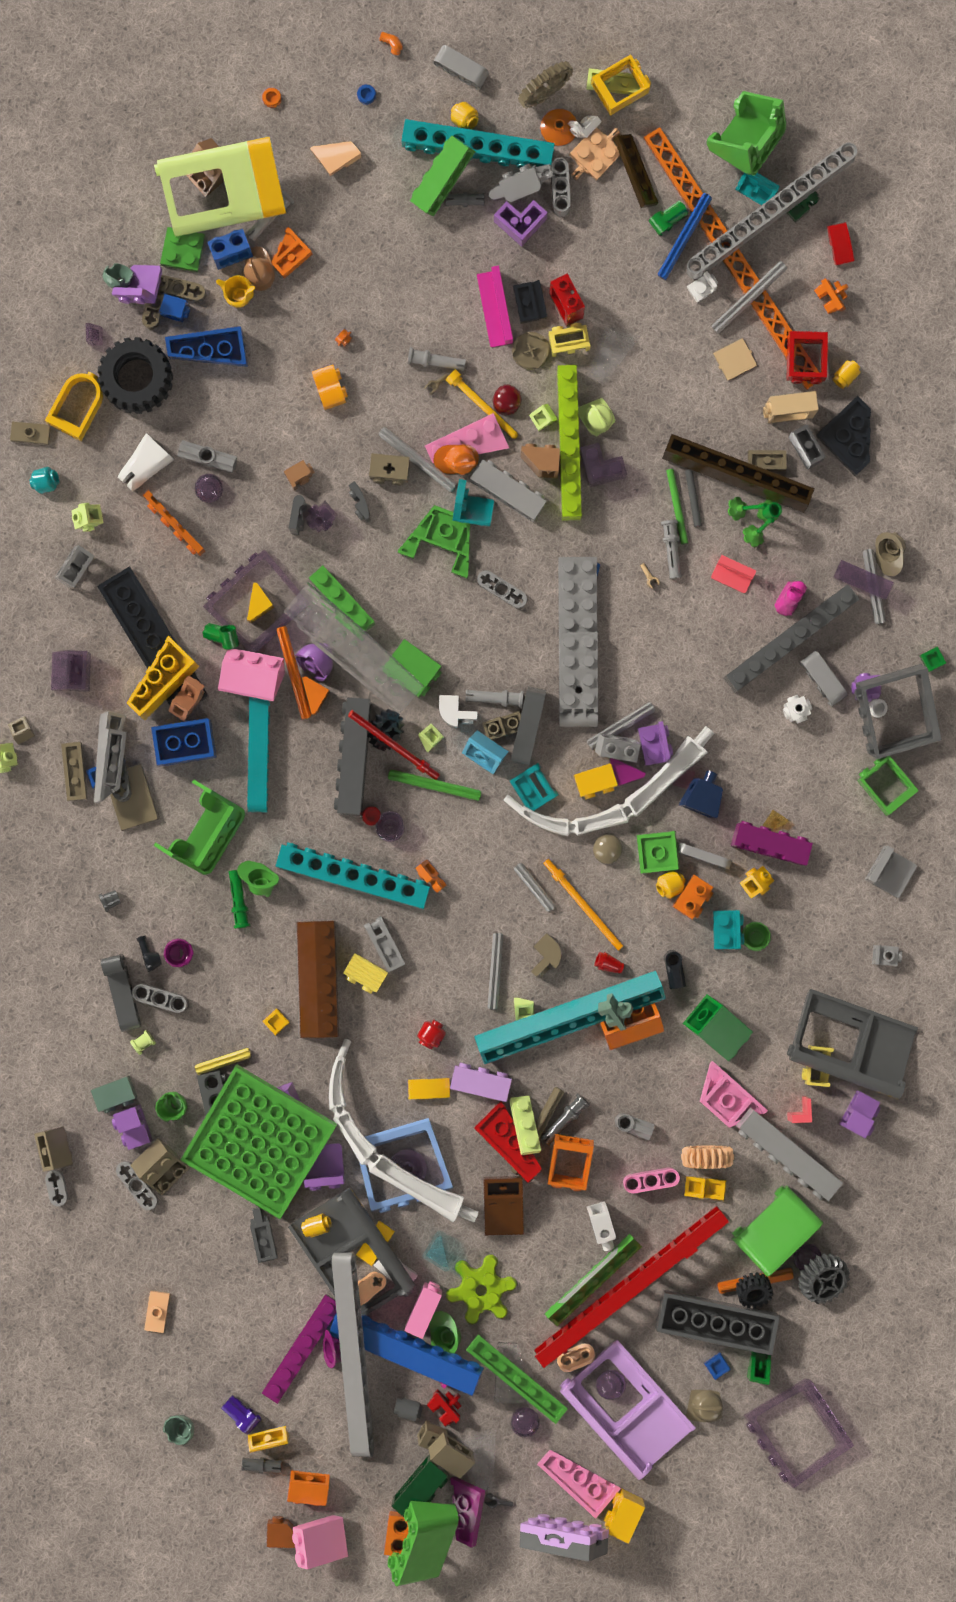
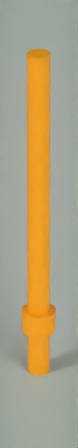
(558, 875)

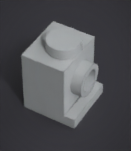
(879, 955)

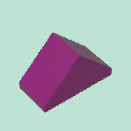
(625, 773)

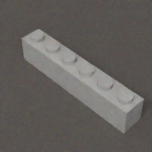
(789, 1154)

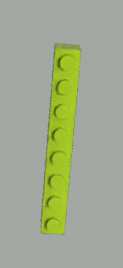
(569, 442)

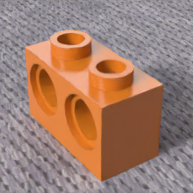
(394, 1533)

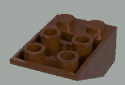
(503, 1205)

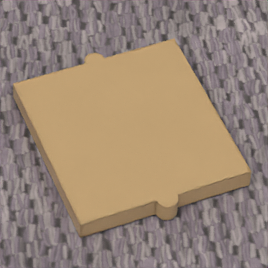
(735, 359)

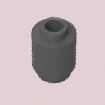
(408, 1409)

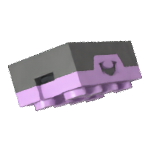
(564, 1537)

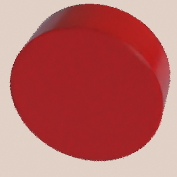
(371, 815)

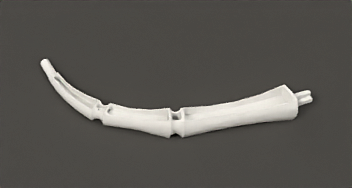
(685, 757)
(440, 1200)

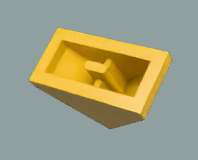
(259, 604)

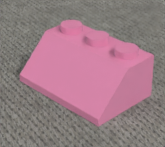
(251, 674)

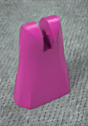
(790, 597)

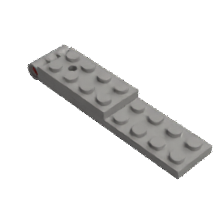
(578, 641)

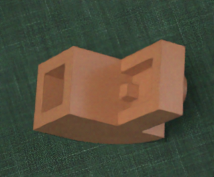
(187, 698)

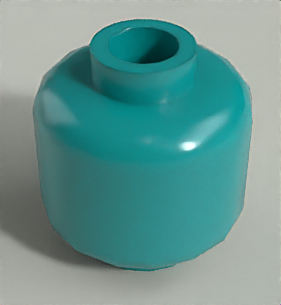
(44, 480)

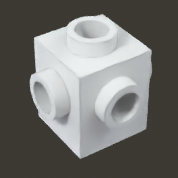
(790, 711)

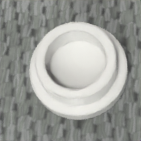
(878, 708)

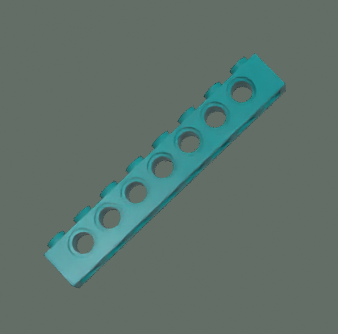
(506, 143)
(288, 851)

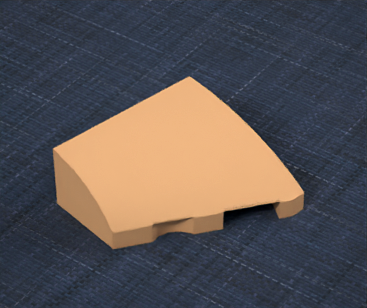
(336, 156)

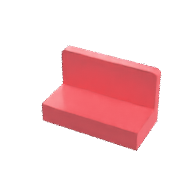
(733, 574)
(802, 1117)

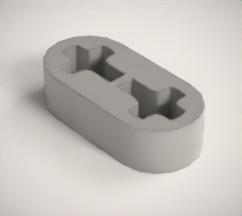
(61, 1186)

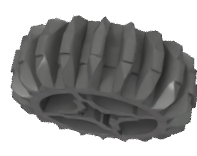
(823, 1278)

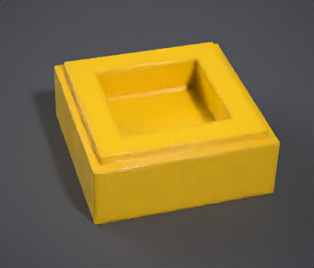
(276, 1021)

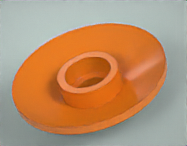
(551, 132)

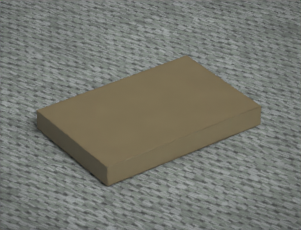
(140, 806)

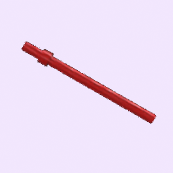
(421, 765)

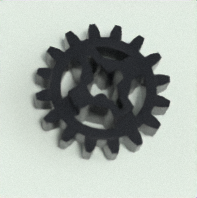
(390, 724)

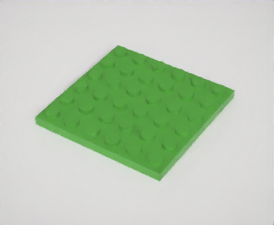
(258, 1141)

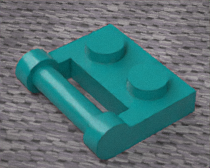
(527, 790)

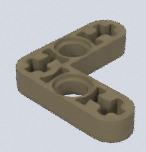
(168, 289)

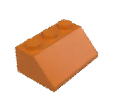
(641, 1024)

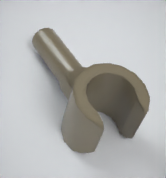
(435, 384)

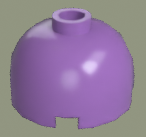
(315, 661)

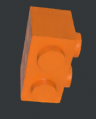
(693, 897)
(308, 1488)

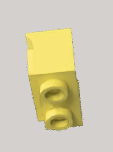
(569, 346)
(806, 1072)

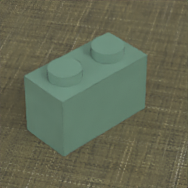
(113, 1094)

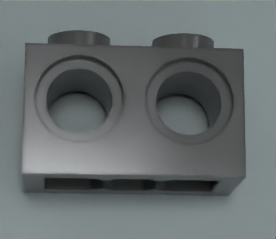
(208, 1092)

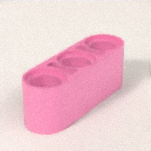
(660, 1183)

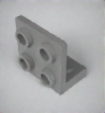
(891, 872)

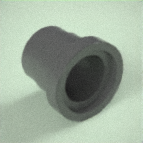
(109, 900)

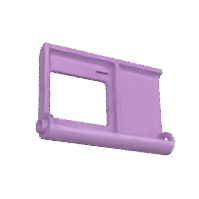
(646, 1429)

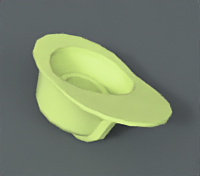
(596, 416)

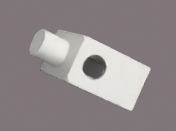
(602, 1225)

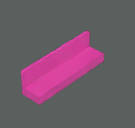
(495, 307)

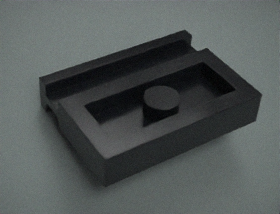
(530, 301)

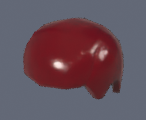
(506, 400)

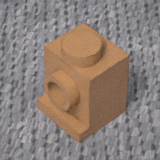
(299, 474)

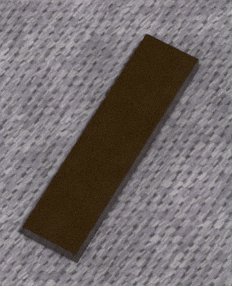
(636, 170)

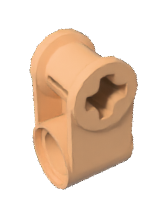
(368, 1289)

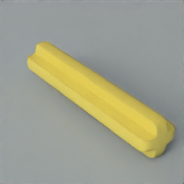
(223, 1061)

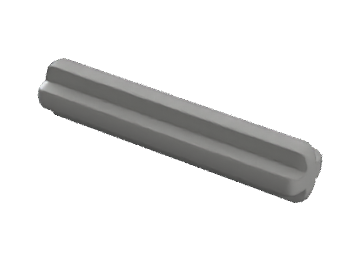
(534, 887)

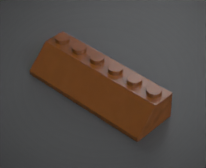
(317, 979)

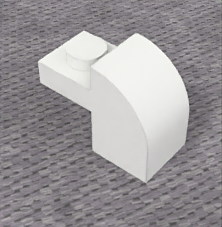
(449, 711)

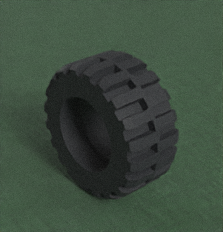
(124, 353)

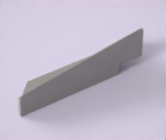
(109, 755)

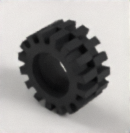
(751, 1283)

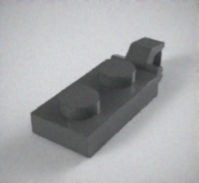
(262, 1236)

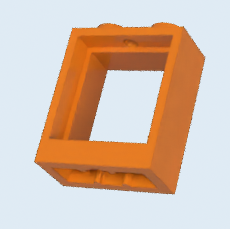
(571, 1144)

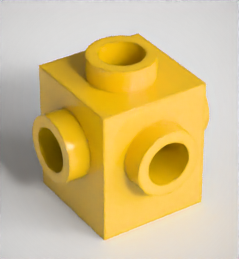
(757, 881)

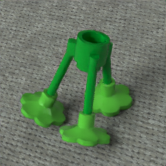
(767, 511)

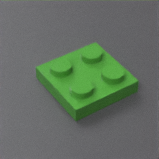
(182, 251)
(658, 852)

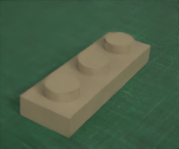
(74, 771)

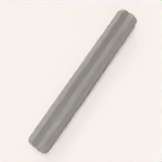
(877, 604)
(624, 723)
(495, 971)

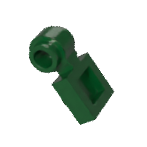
(802, 208)

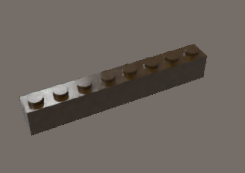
(738, 473)

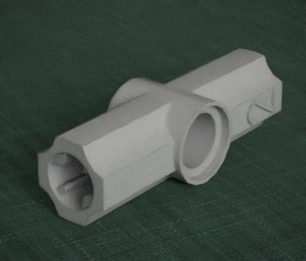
(196, 452)

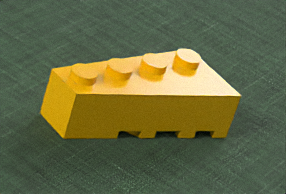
(161, 678)

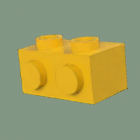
(595, 780)

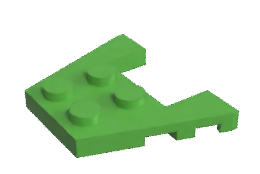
(442, 532)

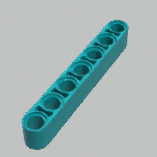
(258, 755)

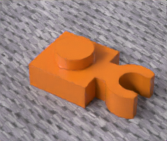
(429, 874)

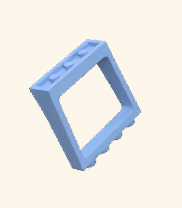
(397, 1134)

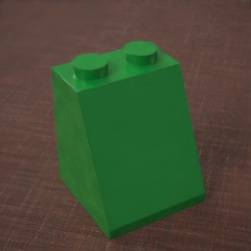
(718, 1027)

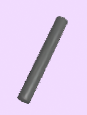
(693, 498)

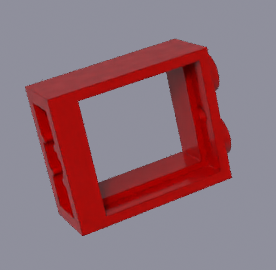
(568, 305)
(807, 337)

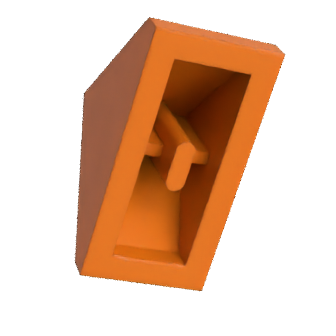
(315, 694)

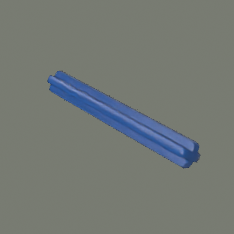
(684, 236)

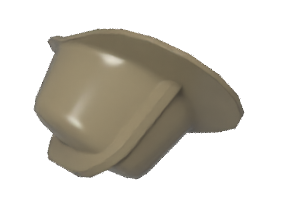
(890, 553)
(704, 1406)

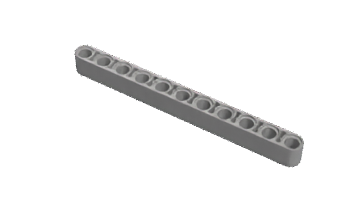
(775, 202)
(353, 1354)

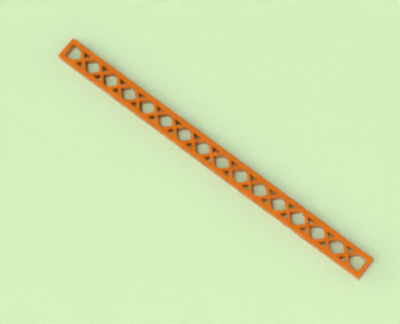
(710, 211)

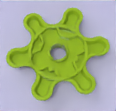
(482, 1276)

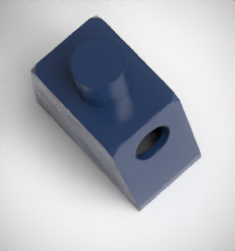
(703, 796)

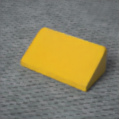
(268, 1439)

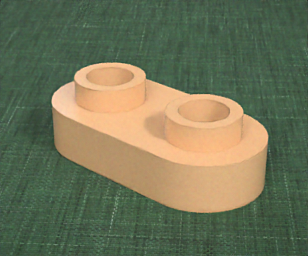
(575, 1355)

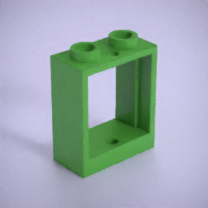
(898, 801)

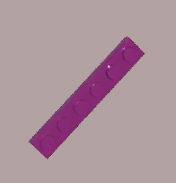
(300, 1349)

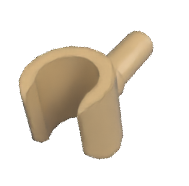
(648, 575)

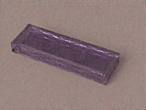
(863, 580)

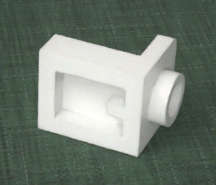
(587, 126)
(703, 286)

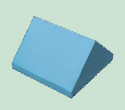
(484, 752)

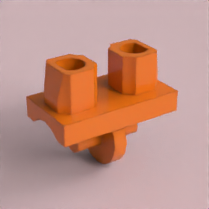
(826, 288)

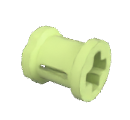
(143, 1042)

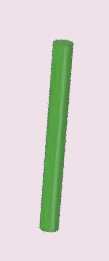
(677, 506)

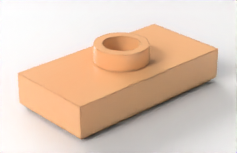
(157, 1311)

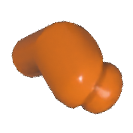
(393, 41)

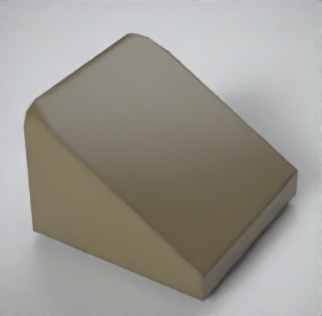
(21, 730)

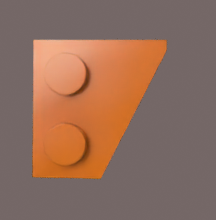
(290, 254)

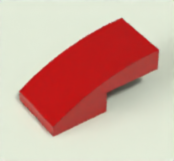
(841, 243)

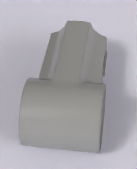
(636, 1126)

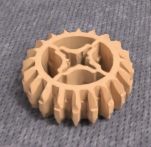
(707, 1156)

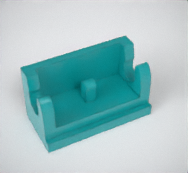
(757, 188)

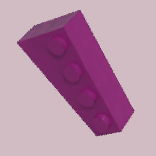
(771, 844)

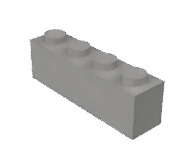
(508, 491)

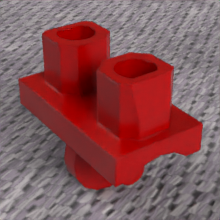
(439, 1400)

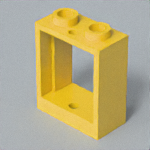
(603, 93)

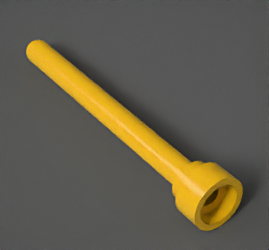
(456, 380)

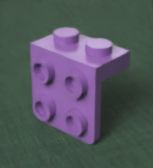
(142, 287)
(327, 1169)

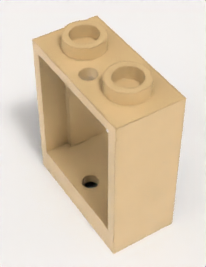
(791, 407)

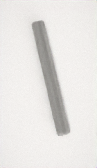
(749, 297)
(417, 459)

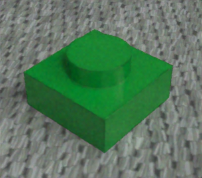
(932, 659)

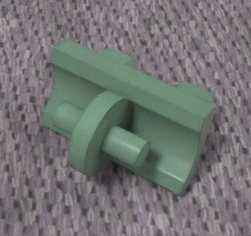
(615, 1011)

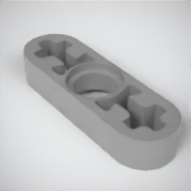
(517, 592)
(704, 855)
(141, 1200)

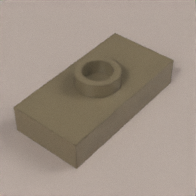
(30, 433)
(768, 459)

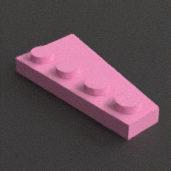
(482, 435)
(584, 1486)

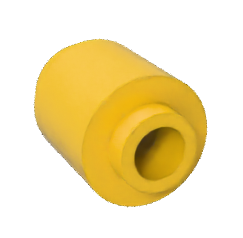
(846, 374)
(316, 1225)

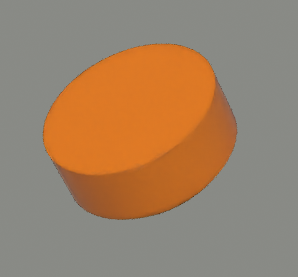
(271, 97)

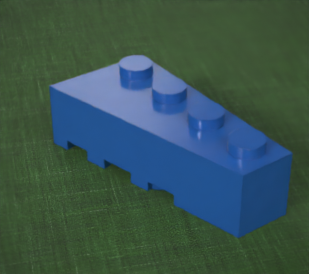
(212, 346)

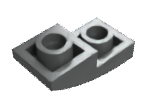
(362, 508)

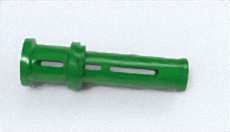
(239, 908)

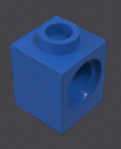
(174, 308)

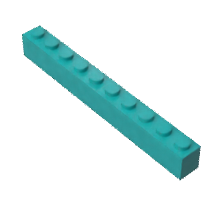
(565, 1018)

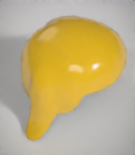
(237, 290)

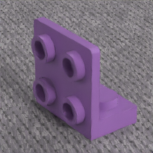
(654, 744)

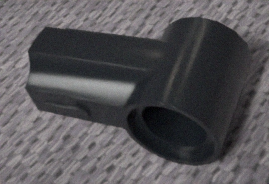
(675, 971)

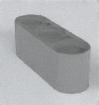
(461, 66)
(560, 178)
(825, 679)
(152, 992)

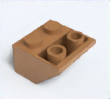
(207, 180)
(542, 460)

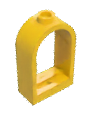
(65, 426)

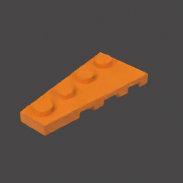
(168, 520)

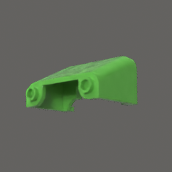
(752, 132)
(777, 1231)

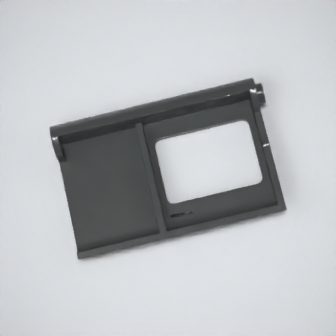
(879, 1051)
(349, 1230)

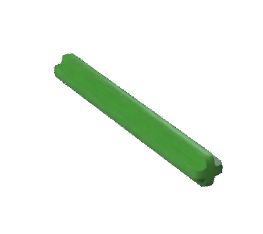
(434, 785)

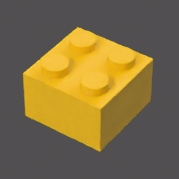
(624, 1515)

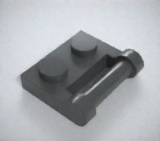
(296, 519)

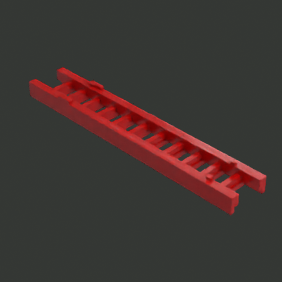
(682, 1246)

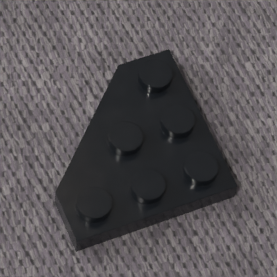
(849, 436)

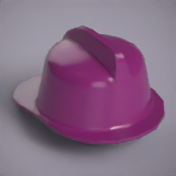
(331, 1350)

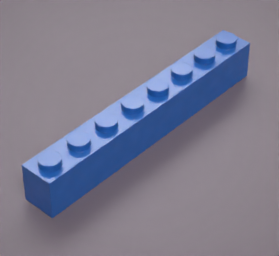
(418, 1355)

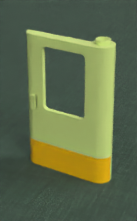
(248, 178)

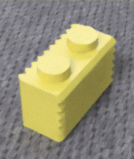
(365, 973)

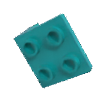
(470, 508)
(727, 929)

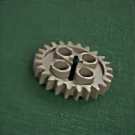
(554, 76)

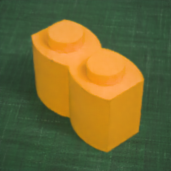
(329, 387)

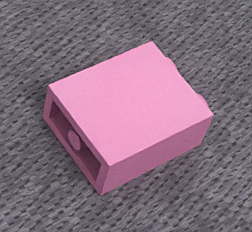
(423, 1309)
(320, 1542)

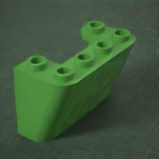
(426, 1544)

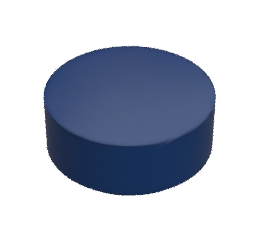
(366, 94)

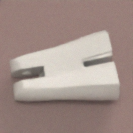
(144, 463)

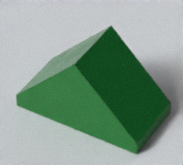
(759, 1368)

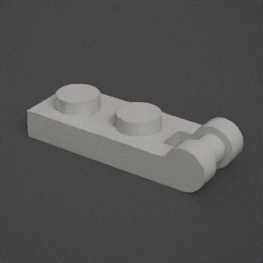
(385, 945)

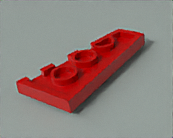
(500, 1133)

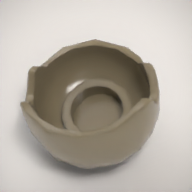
(607, 848)

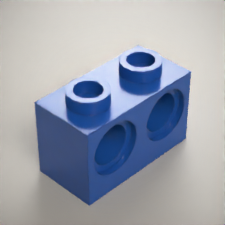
(231, 253)

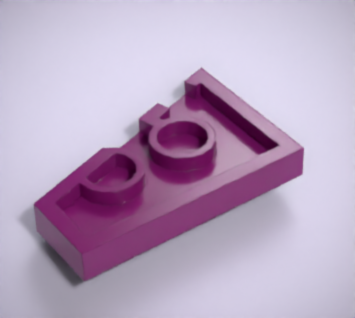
(469, 1505)

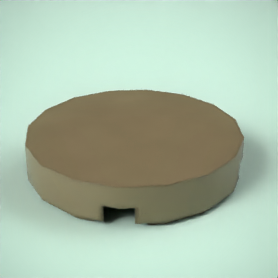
(530, 350)

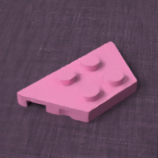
(726, 1097)

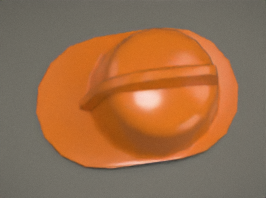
(456, 459)

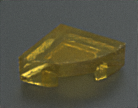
(775, 820)

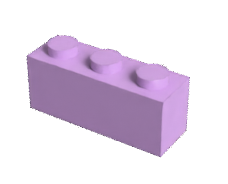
(481, 1082)

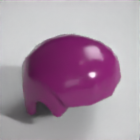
(172, 952)

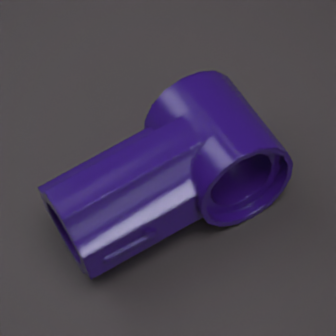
(243, 1416)

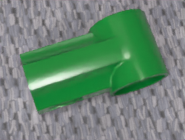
(665, 220)
(224, 635)

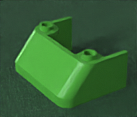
(209, 835)

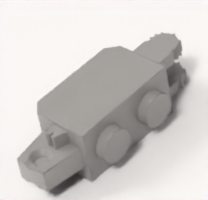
(521, 183)

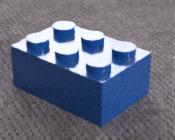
(183, 742)

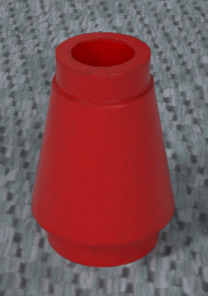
(608, 963)

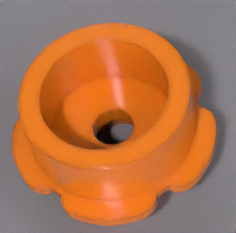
(343, 338)

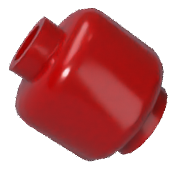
(431, 1034)

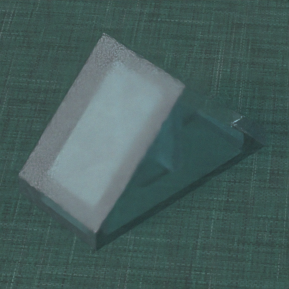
(436, 1252)

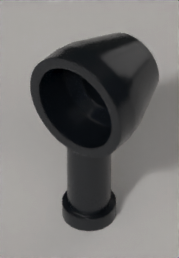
(151, 959)

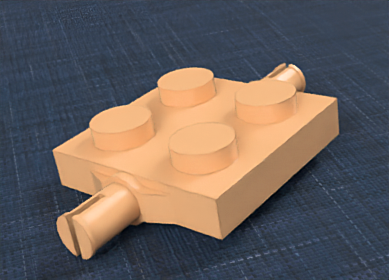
(595, 154)

